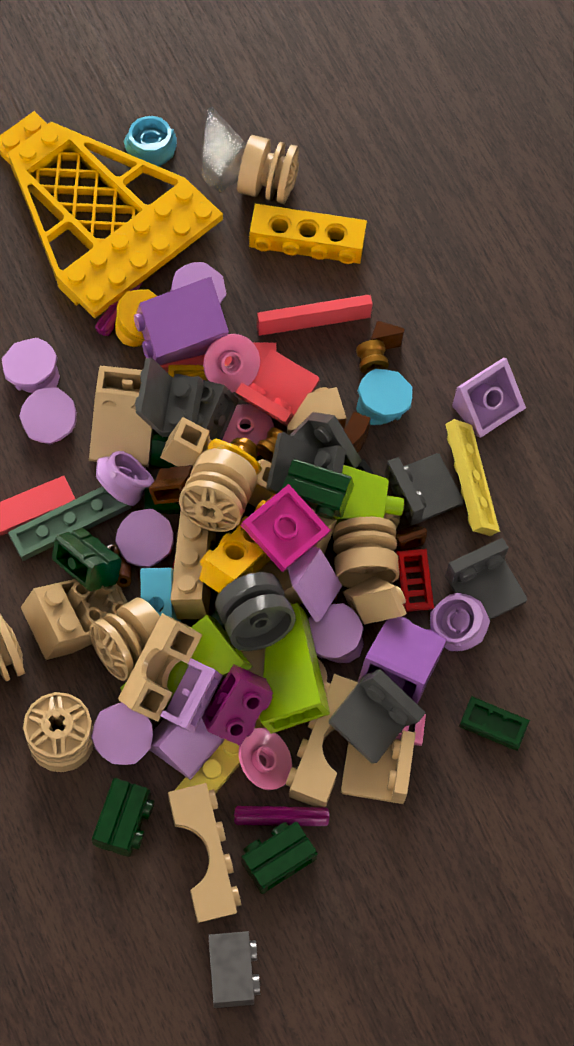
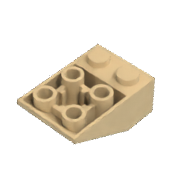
(115, 417)
(63, 614)

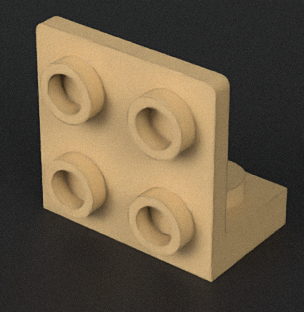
(382, 780)

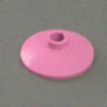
(243, 366)
(247, 414)
(265, 759)

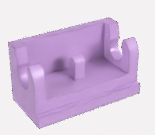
(192, 696)

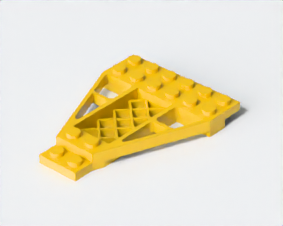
(133, 247)

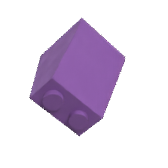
(181, 322)
(405, 655)

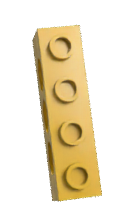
(297, 223)
(232, 558)

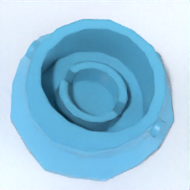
(151, 140)
(384, 396)

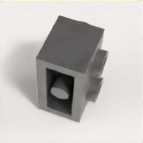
(232, 969)

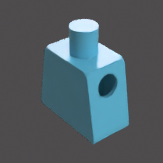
(156, 589)

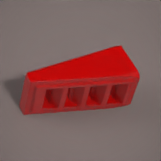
(421, 556)

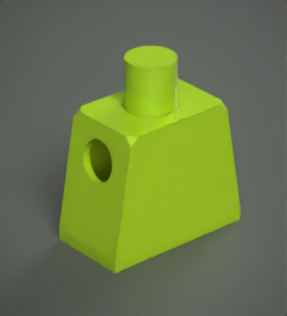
(369, 496)

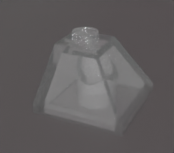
(221, 152)

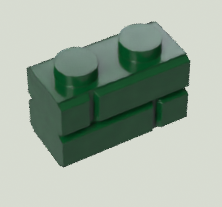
(320, 488)
(86, 559)
(122, 817)
(278, 856)

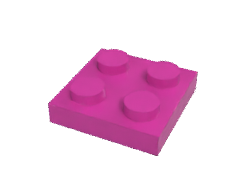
(285, 528)

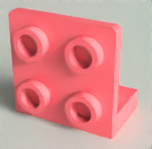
(278, 387)

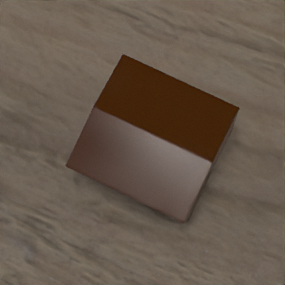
(357, 430)
(169, 484)

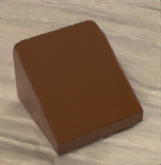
(390, 334)
(410, 537)

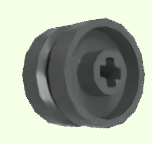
(255, 611)

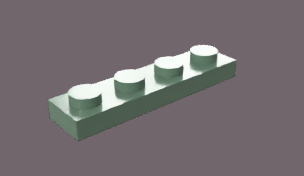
(80, 513)

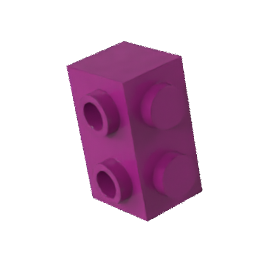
(237, 705)

